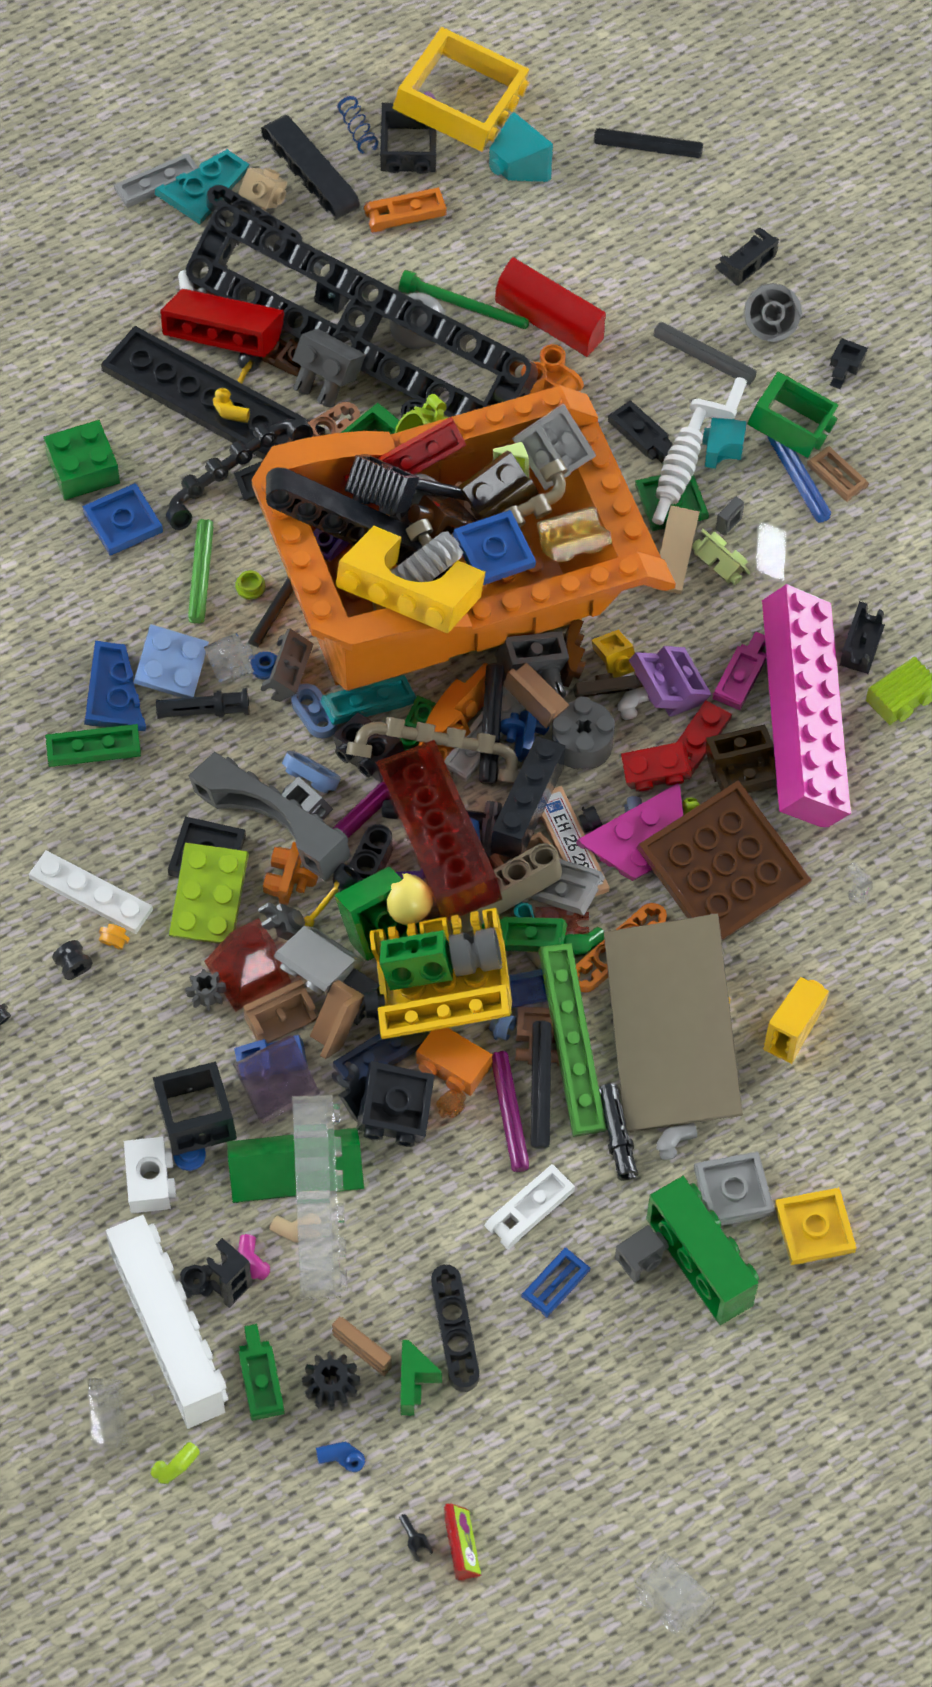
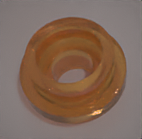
(451, 1103)

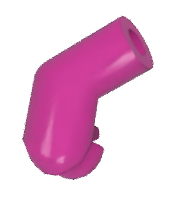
(247, 1248)

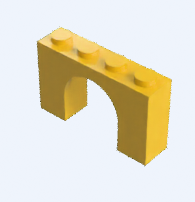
(435, 603)

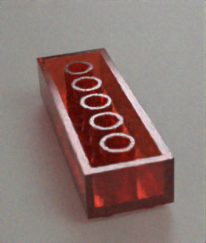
(439, 830)

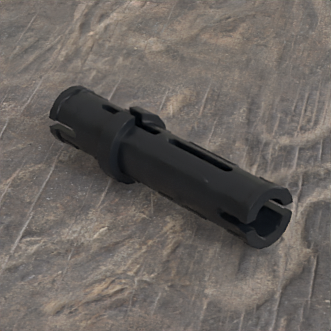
(620, 1143)

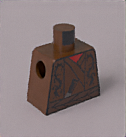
(440, 513)

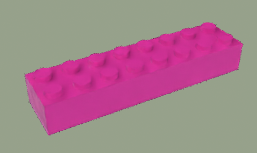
(805, 707)

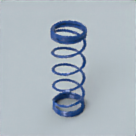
(370, 138)

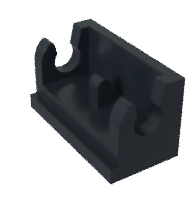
(749, 257)
(862, 639)
(233, 1273)

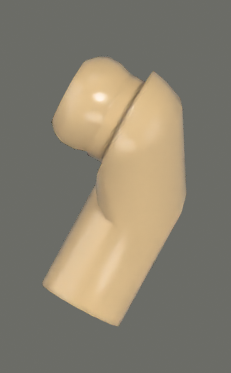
(285, 1228)

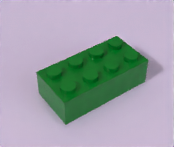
(703, 1250)

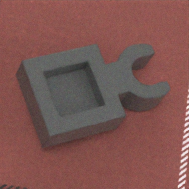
(283, 918)

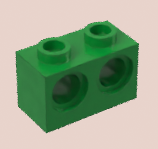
(416, 960)

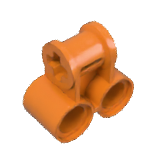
(553, 371)

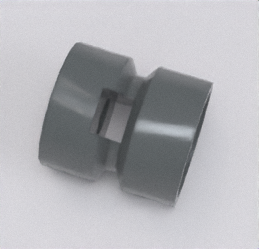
(475, 952)

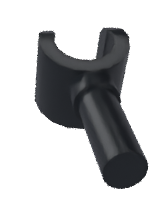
(416, 1539)

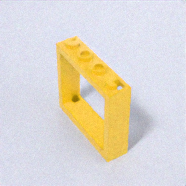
(447, 119)

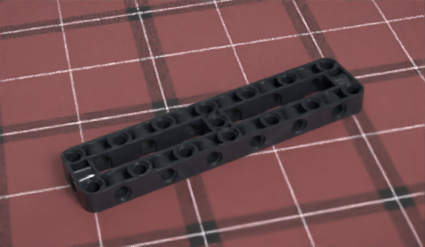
(218, 244)

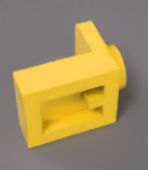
(615, 652)

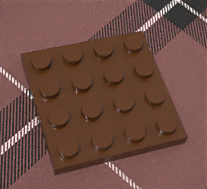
(724, 861)

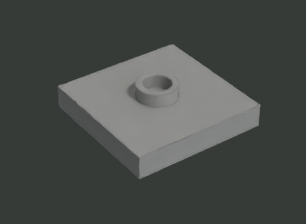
(735, 1188)

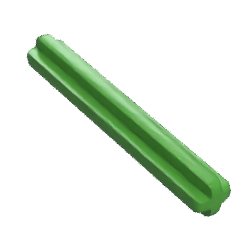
(200, 571)

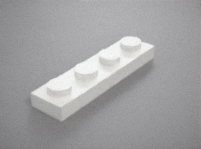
(90, 892)

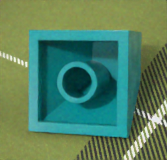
(521, 152)

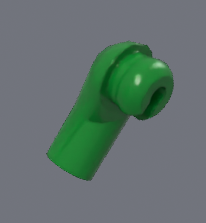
(585, 942)

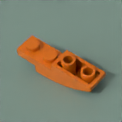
(458, 706)

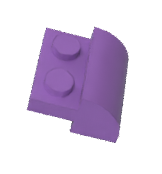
(670, 679)

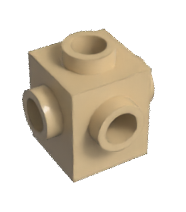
(263, 188)

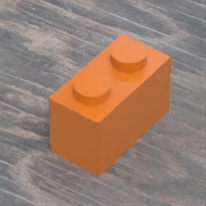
(454, 1060)

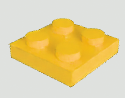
(815, 1226)

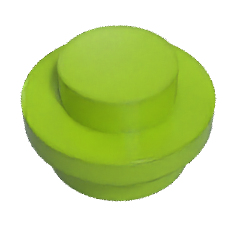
(250, 585)

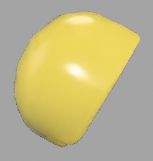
(409, 900)

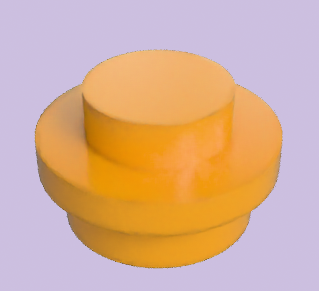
(114, 936)

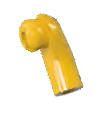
(227, 409)

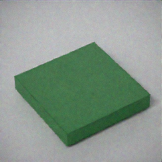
(690, 499)

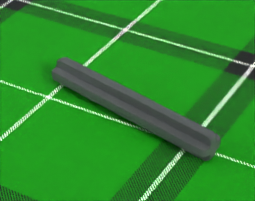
(704, 352)

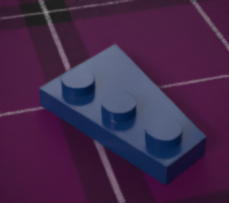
(111, 691)

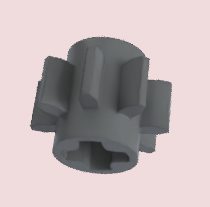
(206, 997)

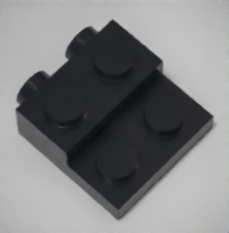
(395, 1104)

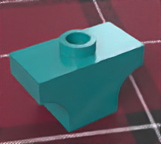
(723, 440)

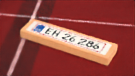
(565, 831)

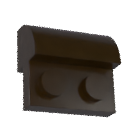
(498, 487)
(744, 757)

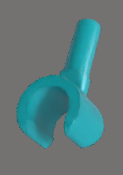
(523, 910)

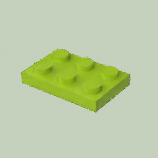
(208, 893)

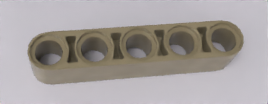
(534, 869)

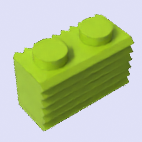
(901, 691)

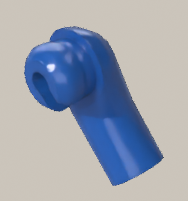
(343, 1453)

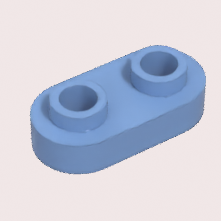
(312, 713)
(302, 766)

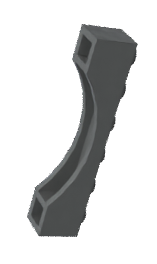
(228, 786)

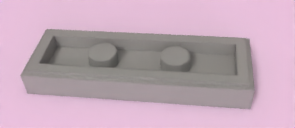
(143, 185)

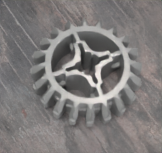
(430, 559)

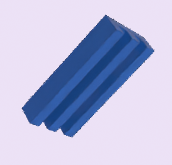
(538, 1303)

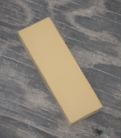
(678, 543)

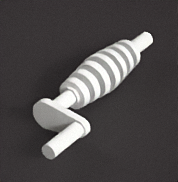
(683, 455)

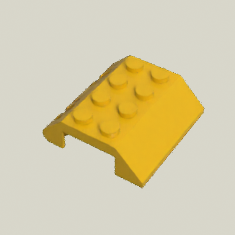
(445, 1003)

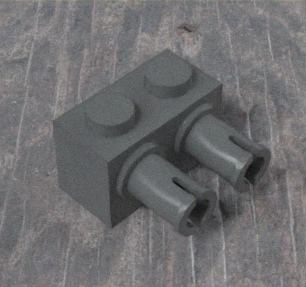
(329, 358)
(542, 651)

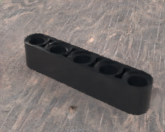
(311, 166)

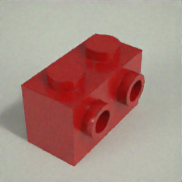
(656, 766)

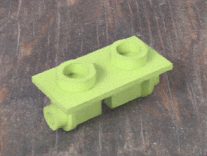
(713, 548)

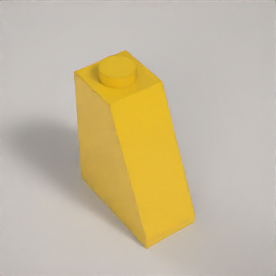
(795, 1019)

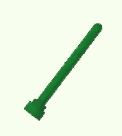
(411, 283)

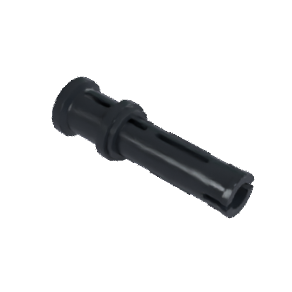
(217, 704)

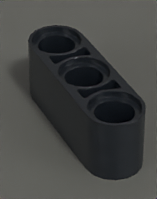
(370, 855)

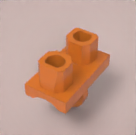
(283, 885)

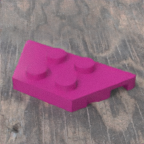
(618, 839)

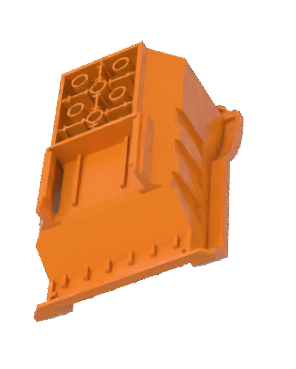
(382, 644)

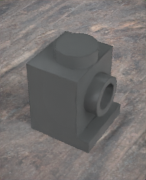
(307, 798)
(641, 1252)

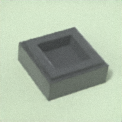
(730, 516)

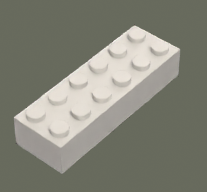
(167, 1320)

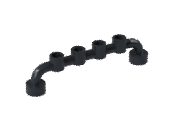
(179, 516)

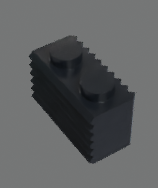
(381, 484)

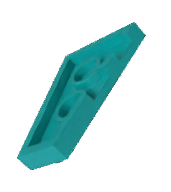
(190, 190)

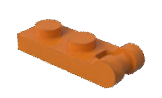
(405, 209)

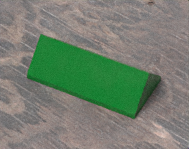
(267, 1166)

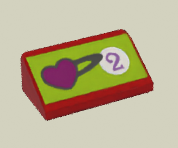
(461, 1542)

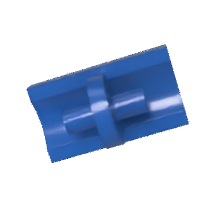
(521, 731)

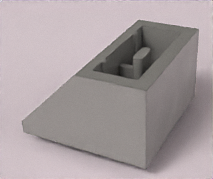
(317, 959)

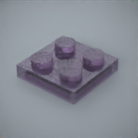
(275, 1077)

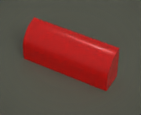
(550, 307)
(222, 322)

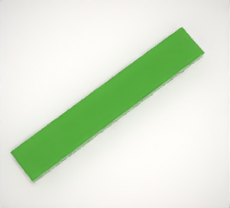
(572, 1040)

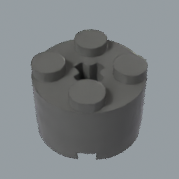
(587, 733)

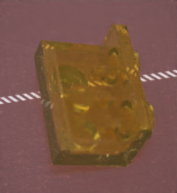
(572, 534)

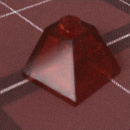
(247, 965)

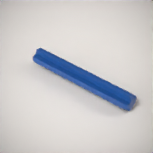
(802, 481)

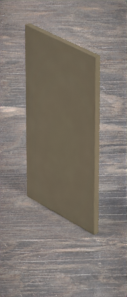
(672, 1023)

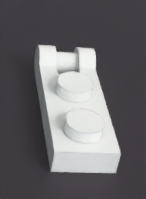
(530, 1206)

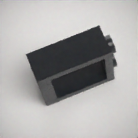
(404, 160)
(216, 1126)

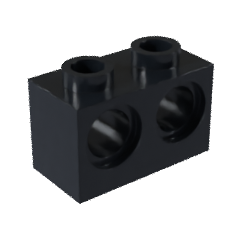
(382, 746)

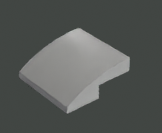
(555, 438)

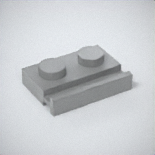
(574, 888)

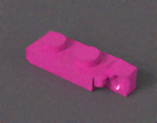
(741, 673)

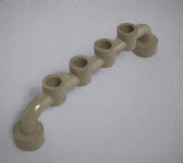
(537, 505)
(426, 732)

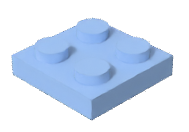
(170, 662)

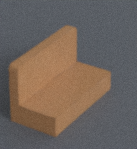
(535, 694)
(336, 1017)

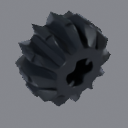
(337, 1391)

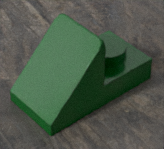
(415, 1369)

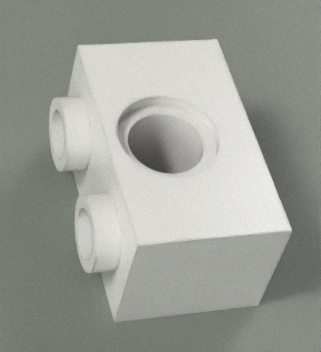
(143, 1157)

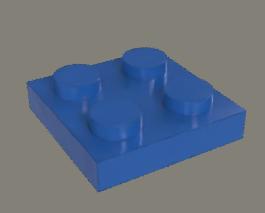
(122, 519)
(495, 546)

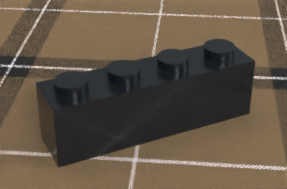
(528, 798)

